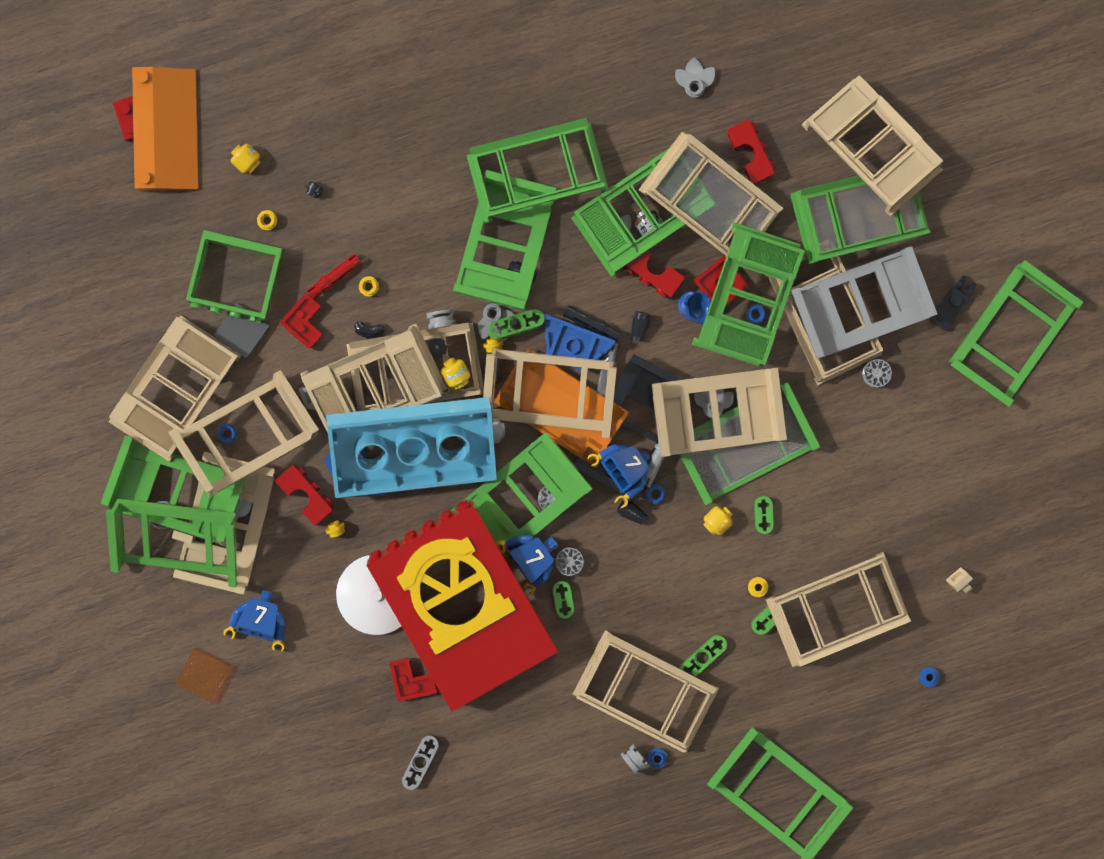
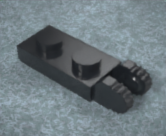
(952, 304)

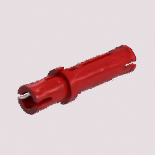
(327, 281)

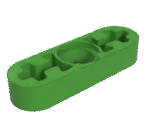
(512, 332)
(717, 651)

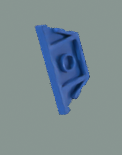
(574, 341)

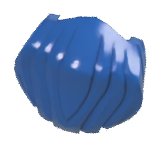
(694, 306)

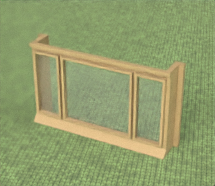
(707, 193)

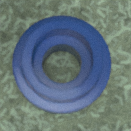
(760, 309)
(220, 433)
(660, 498)
(929, 670)
(650, 758)

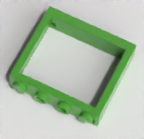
(240, 244)

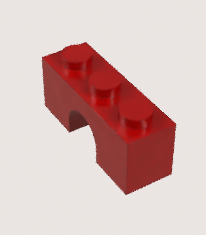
(745, 135)
(664, 283)
(295, 479)

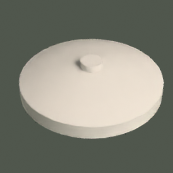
(363, 601)

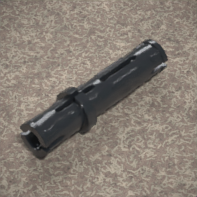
(591, 323)

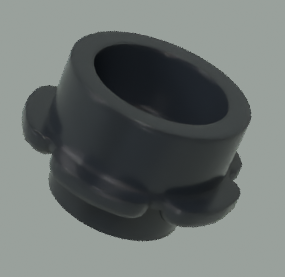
(313, 189)
(437, 342)

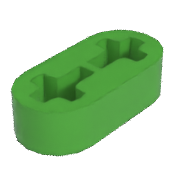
(768, 515)
(568, 598)
(761, 617)

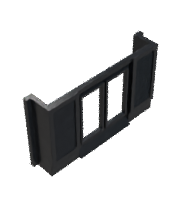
(636, 383)

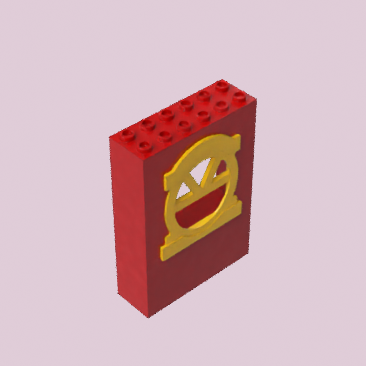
(487, 649)

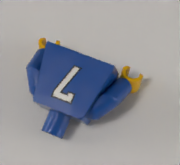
(625, 467)
(531, 558)
(259, 619)

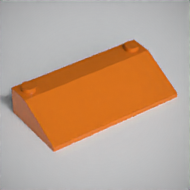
(165, 129)
(555, 392)

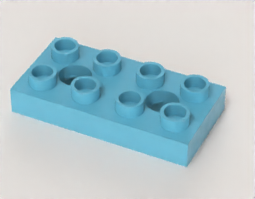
(411, 447)

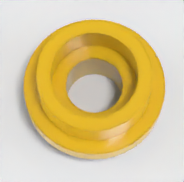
(260, 220)
(373, 291)
(492, 344)
(335, 528)
(751, 587)

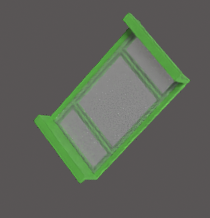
(852, 218)
(730, 467)

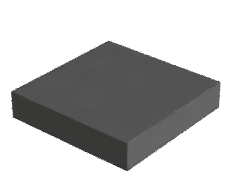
(241, 333)

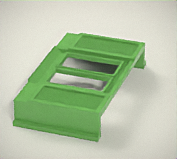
(608, 233)
(764, 255)
(495, 283)
(554, 472)
(135, 477)

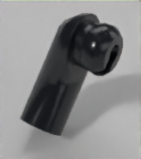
(368, 332)

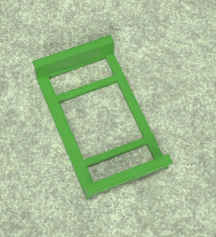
(527, 139)
(969, 342)
(116, 537)
(827, 829)

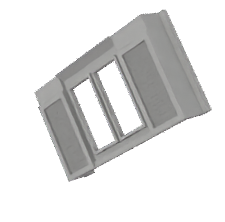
(901, 287)

